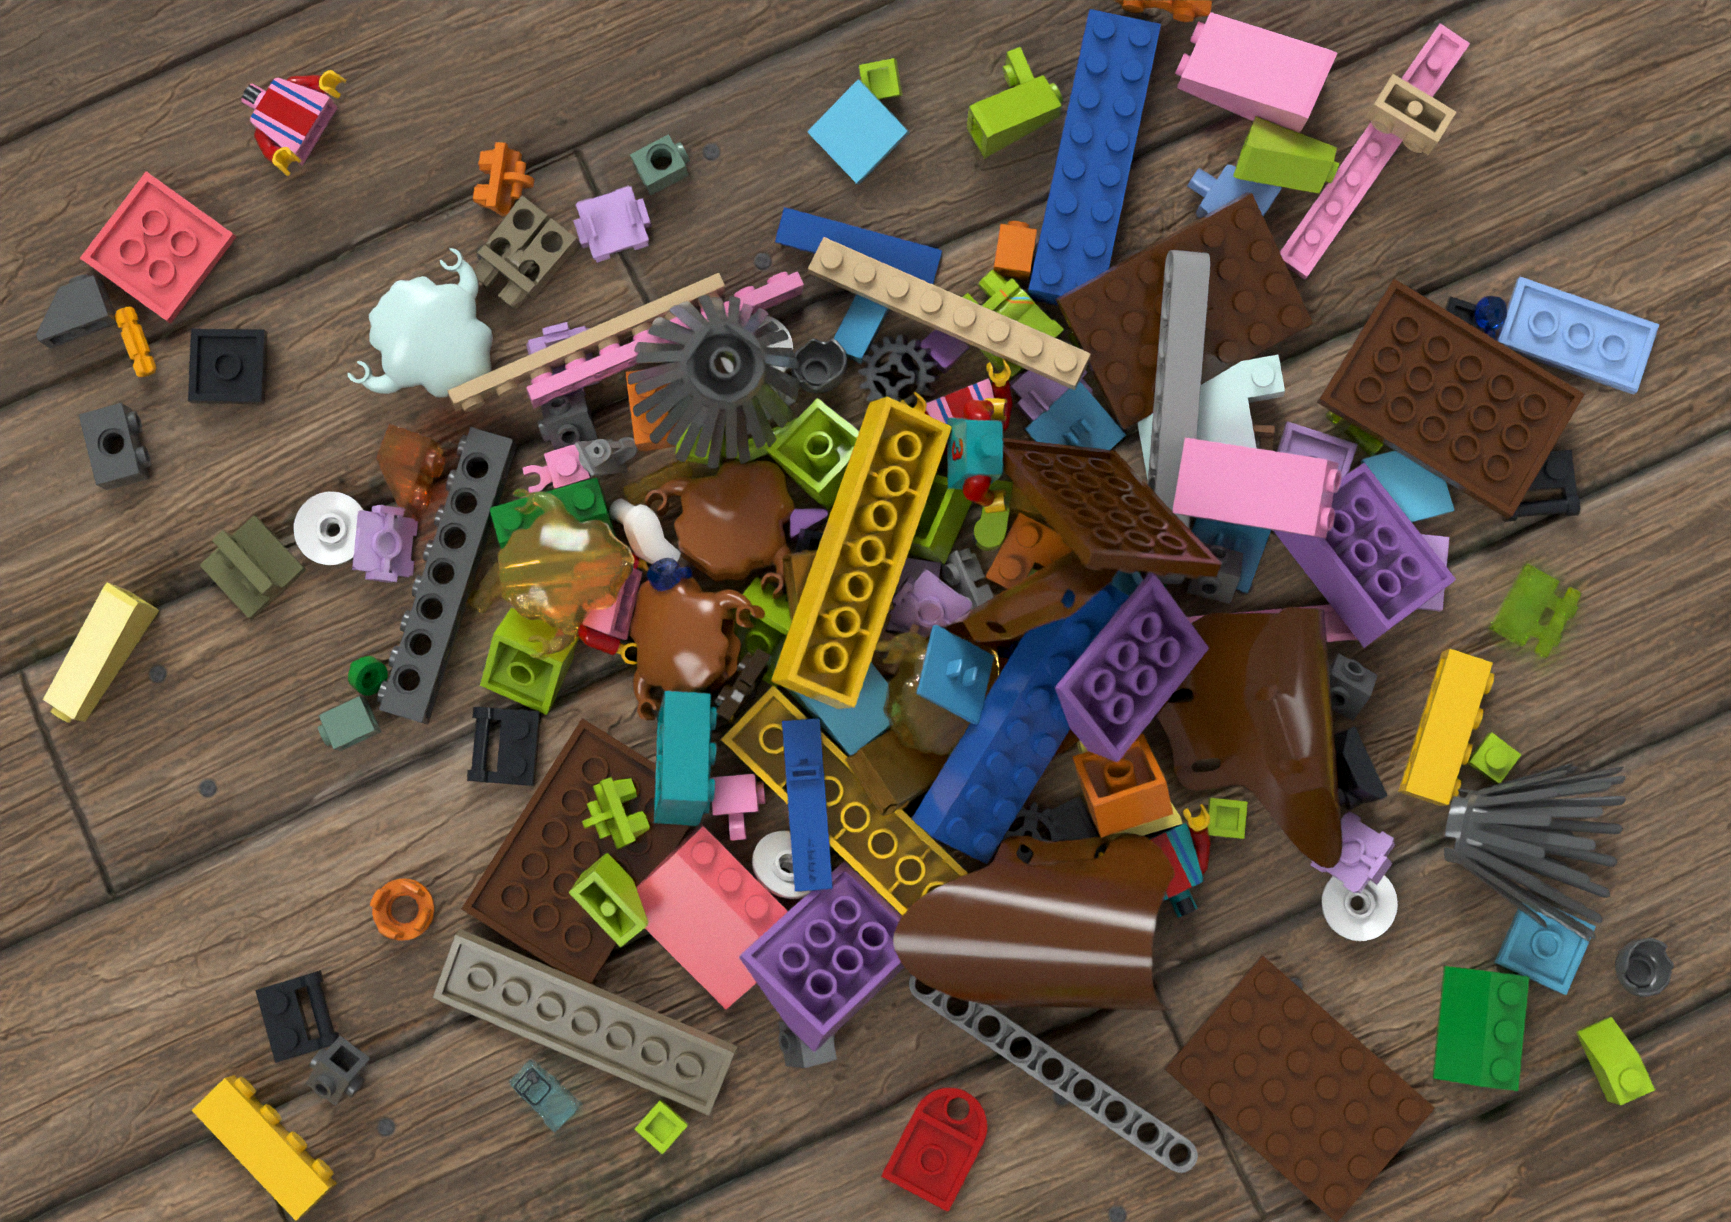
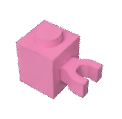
(561, 470)
(735, 797)

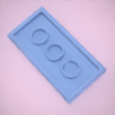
(1577, 335)

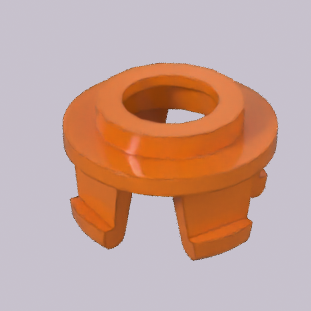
(382, 909)

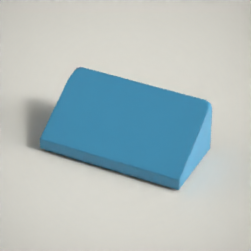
(860, 327)

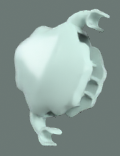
(429, 335)

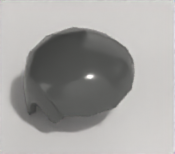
(820, 366)
(1644, 967)

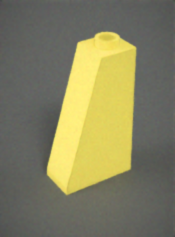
(99, 652)

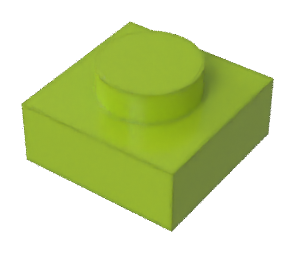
(1016, 68)
(882, 78)
(1493, 758)
(1227, 818)
(661, 1126)

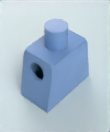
(1227, 188)

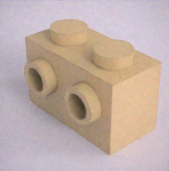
(1410, 115)

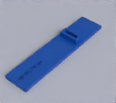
(807, 231)
(807, 805)

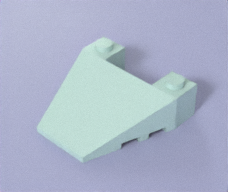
(1225, 402)

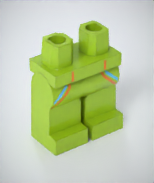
(1016, 304)

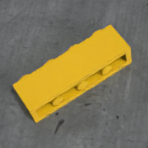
(1446, 728)
(265, 1146)

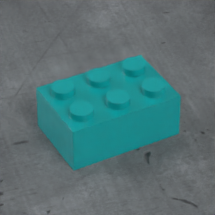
(684, 758)

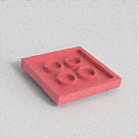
(158, 247)

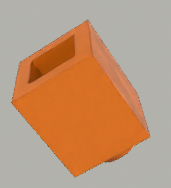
(1015, 250)

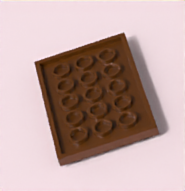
(1248, 306)
(1451, 398)
(1105, 510)
(548, 849)
(1299, 1088)

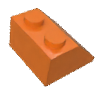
(1123, 791)

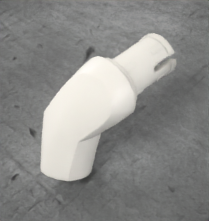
(643, 531)

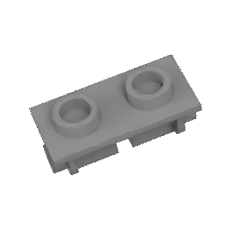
(605, 455)
(960, 574)

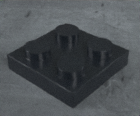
(227, 366)

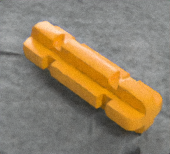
(135, 342)

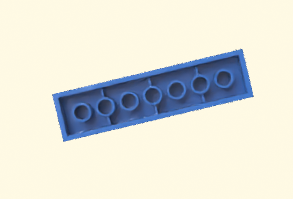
(1094, 154)
(1016, 733)

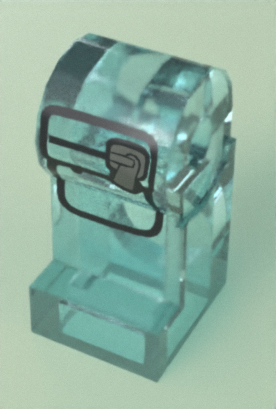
(545, 1094)

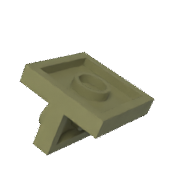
(252, 566)

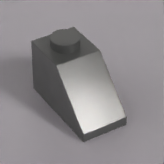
(77, 311)

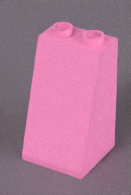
(1254, 71)
(1256, 488)

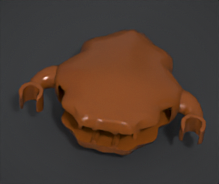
(732, 520)
(686, 640)

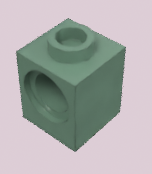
(659, 179)
(348, 724)

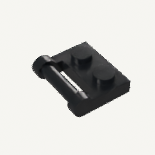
(1554, 474)
(516, 746)
(286, 1018)

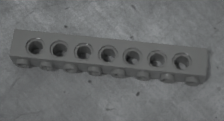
(431, 667)

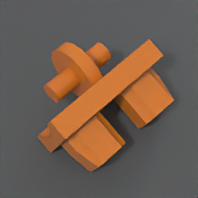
(505, 181)

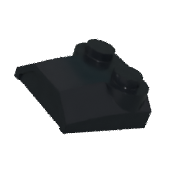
(1355, 772)

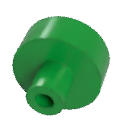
(367, 675)

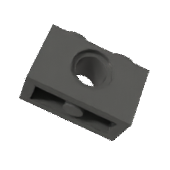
(100, 430)

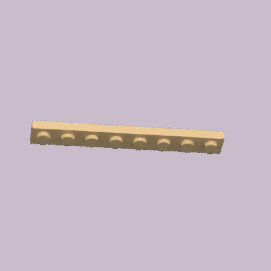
(949, 313)
(506, 378)

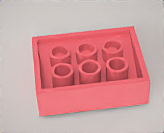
(708, 913)

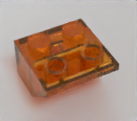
(409, 467)

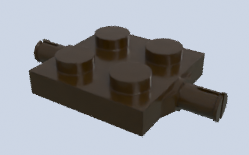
(750, 672)

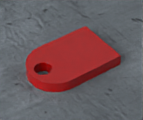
(936, 1148)

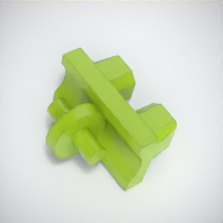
(622, 828)

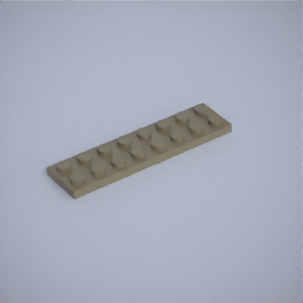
(584, 1022)

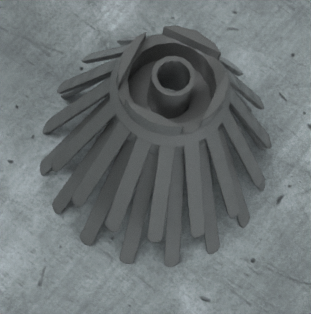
(704, 393)
(1517, 827)

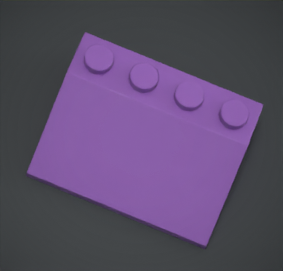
(1372, 560)
(1129, 670)
(827, 956)

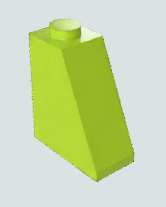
(1013, 114)
(1285, 158)

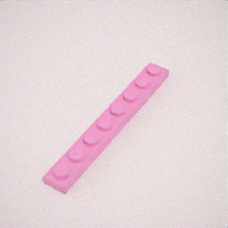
(1366, 160)
(616, 358)

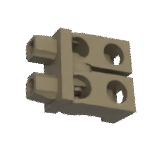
(525, 251)

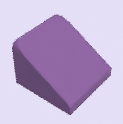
(944, 349)
(806, 519)

